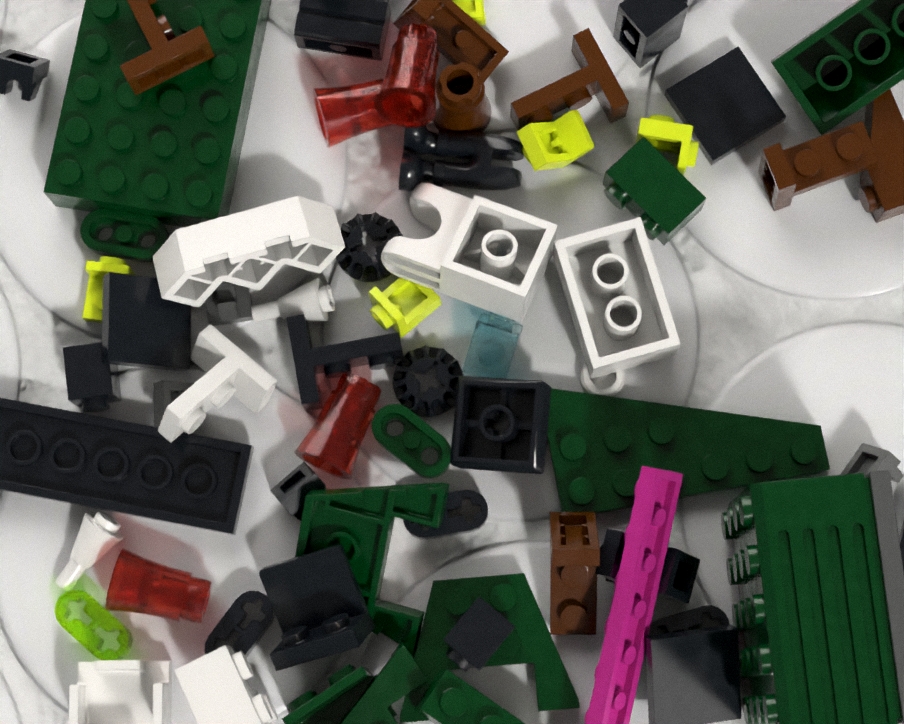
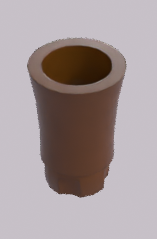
(461, 100)

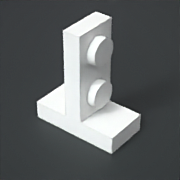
(227, 374)

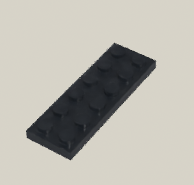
(122, 467)

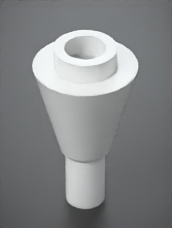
(309, 299)
(95, 538)

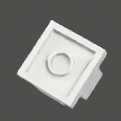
(122, 693)

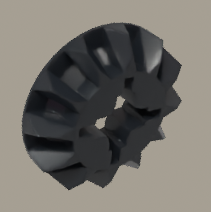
(357, 263)
(407, 387)

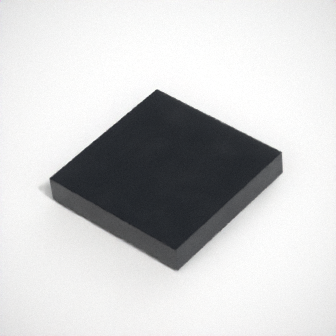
(725, 105)
(142, 326)
(693, 676)

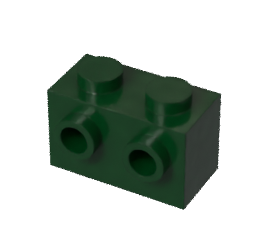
(653, 191)

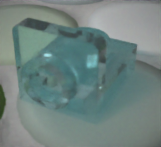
(492, 346)

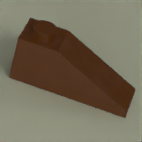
(884, 184)

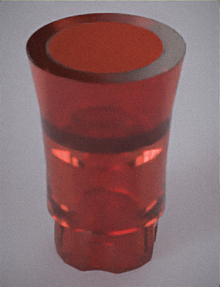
(409, 83)
(348, 111)
(341, 427)
(156, 589)

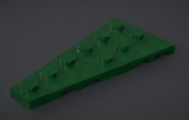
(606, 440)

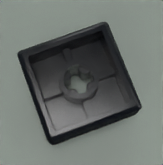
(484, 401)

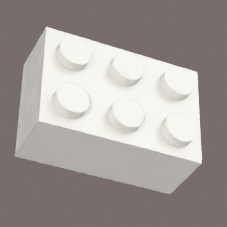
(615, 297)

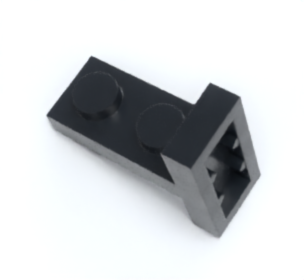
(335, 359)

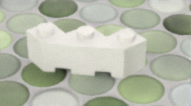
(247, 248)

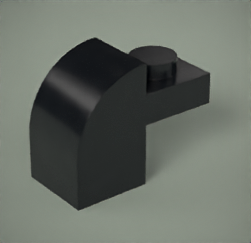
(677, 573)

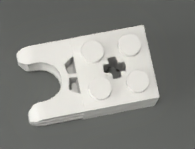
(478, 252)

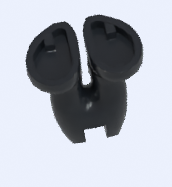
(474, 146)

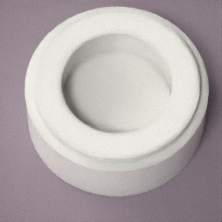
(604, 385)

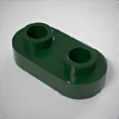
(127, 234)
(412, 442)

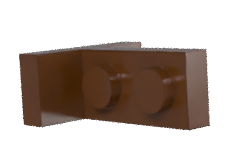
(459, 35)
(169, 53)
(575, 89)
(815, 163)
(572, 573)

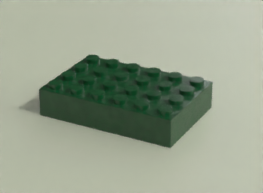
(173, 145)

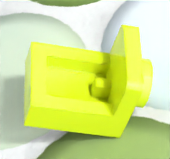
(670, 138)
(556, 142)
(402, 305)

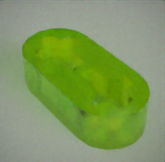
(86, 633)

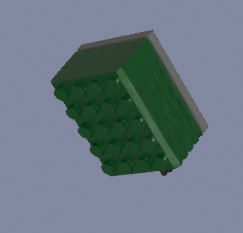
(819, 599)

